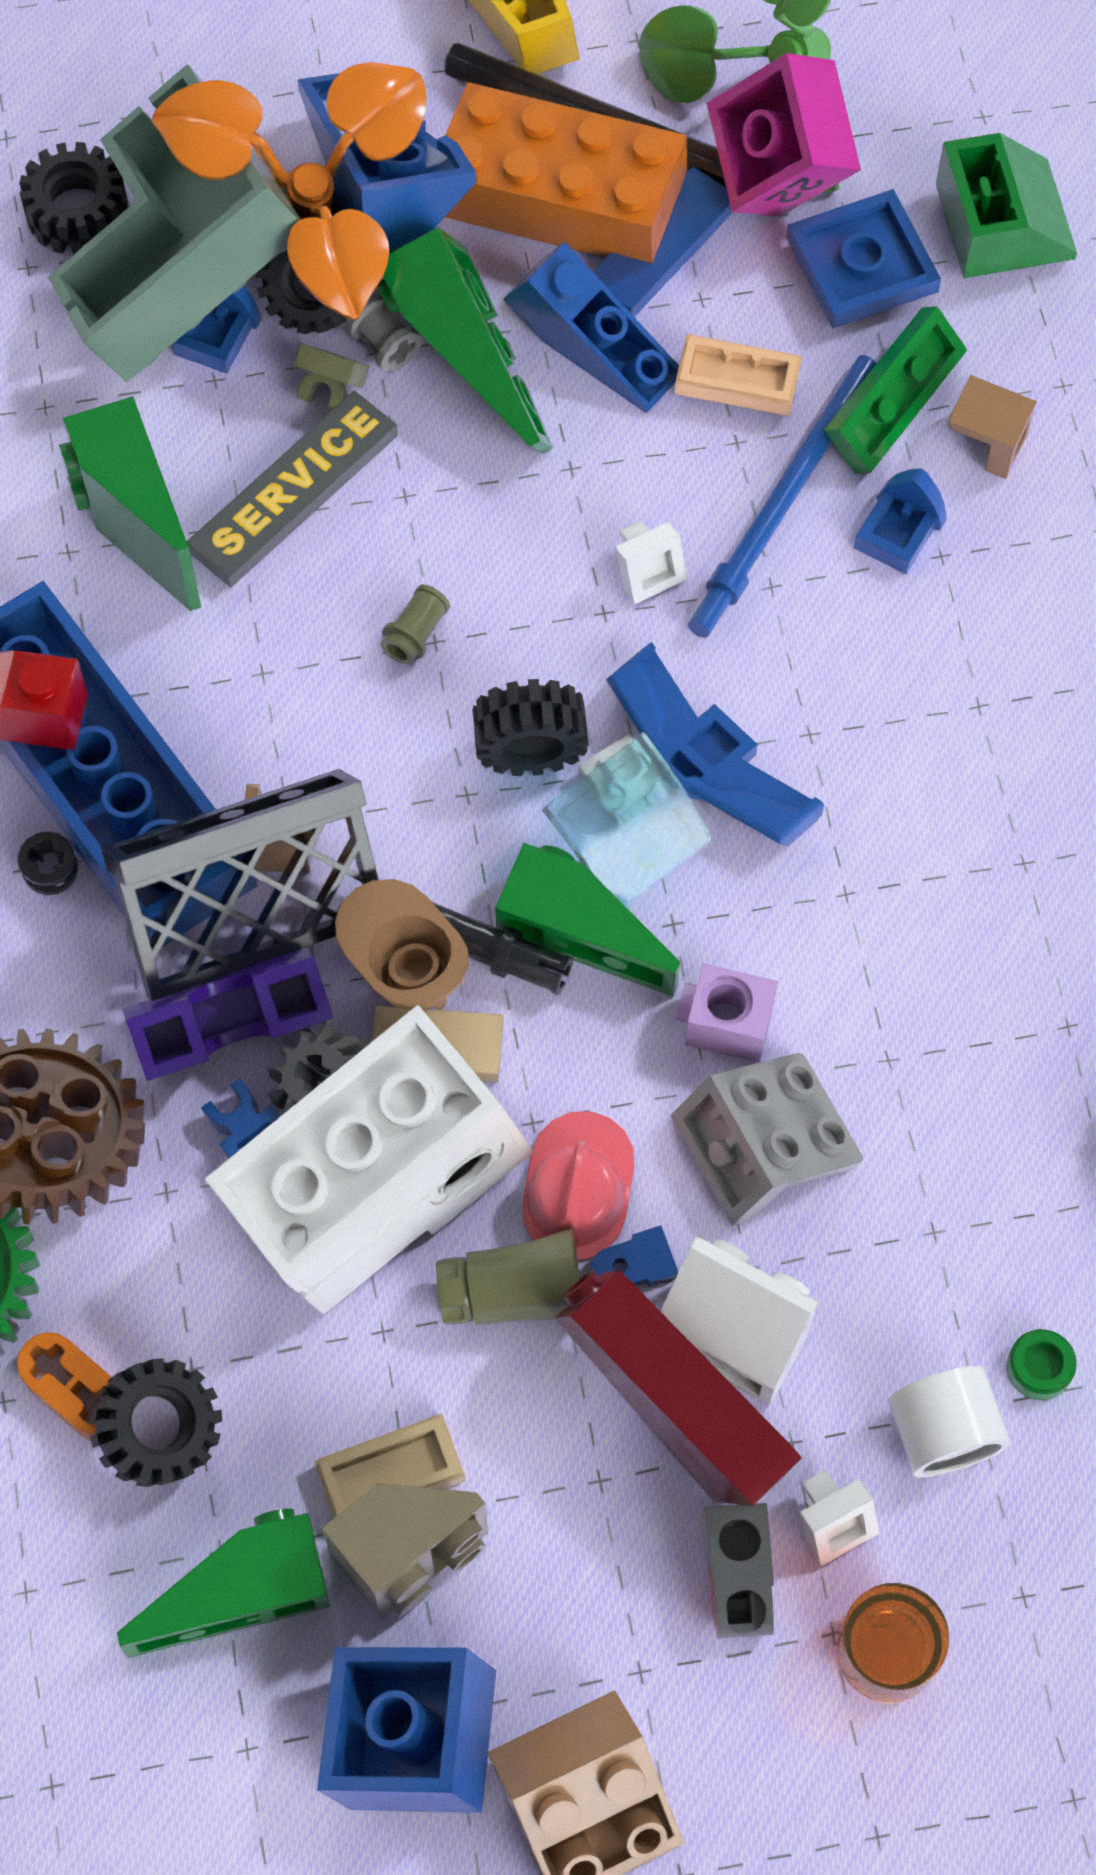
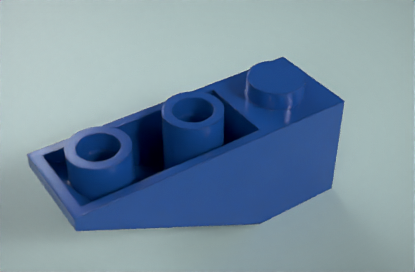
(592, 328)

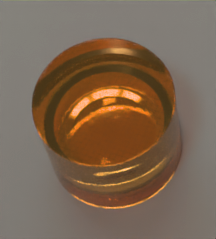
(892, 1642)

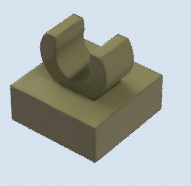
(328, 369)

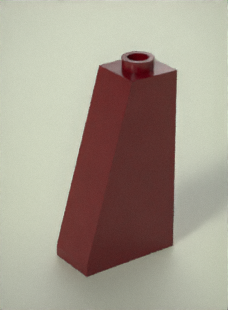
(676, 1390)

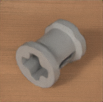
(385, 335)

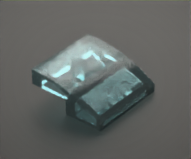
(629, 820)

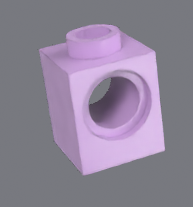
(738, 1037)

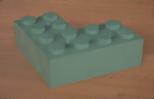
(173, 249)

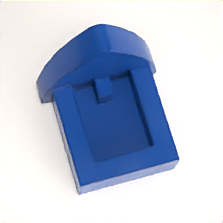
(221, 332)
(902, 519)

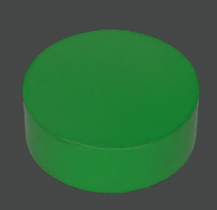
(1041, 1364)

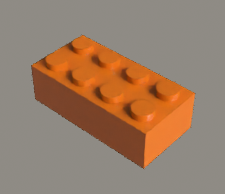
(566, 173)

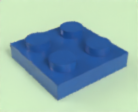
(863, 258)

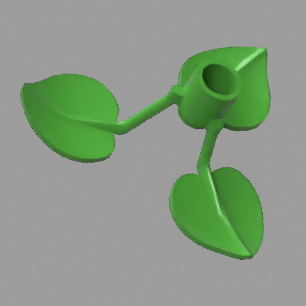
(681, 43)

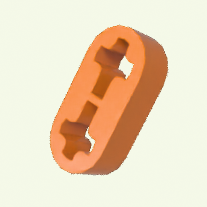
(57, 1397)

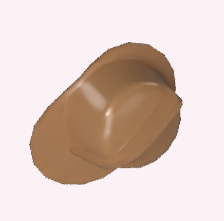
(401, 944)

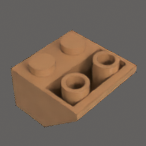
(587, 1792)

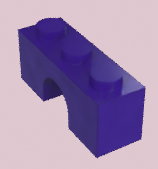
(248, 1003)

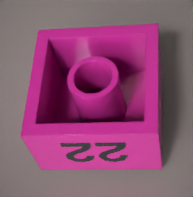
(783, 135)

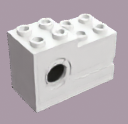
(370, 1162)

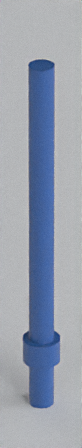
(731, 578)

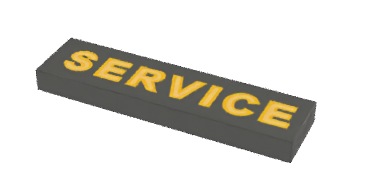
(292, 488)

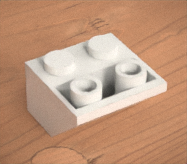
(740, 1316)

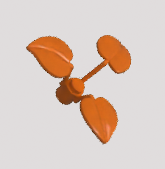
(333, 256)

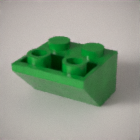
(1001, 206)

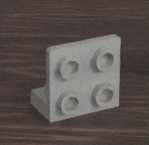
(763, 1133)

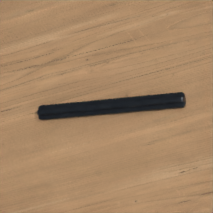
(485, 70)

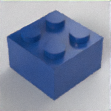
(407, 1729)

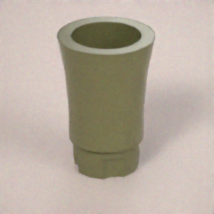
(509, 1281)

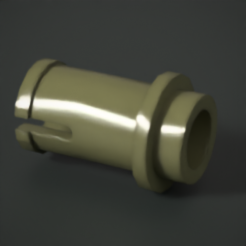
(407, 636)

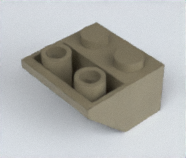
(402, 1539)

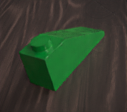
(576, 915)
(244, 1583)

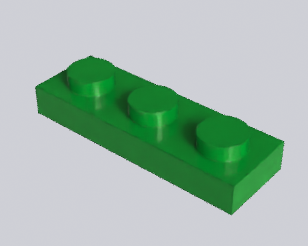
(895, 390)

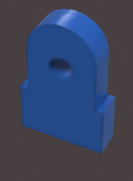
(645, 1256)

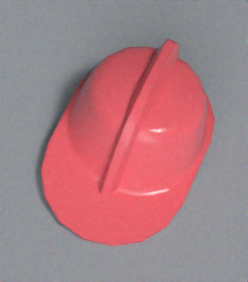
(579, 1181)

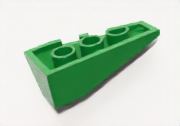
(449, 305)

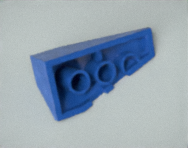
(400, 193)

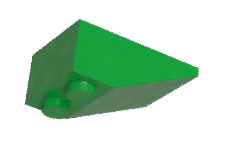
(121, 483)

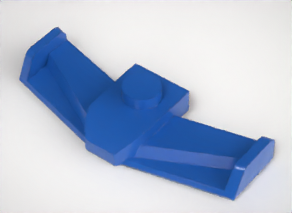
(709, 752)

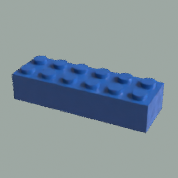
(121, 772)

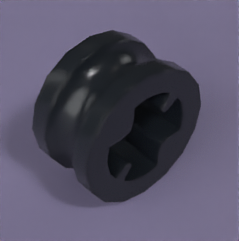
(41, 844)

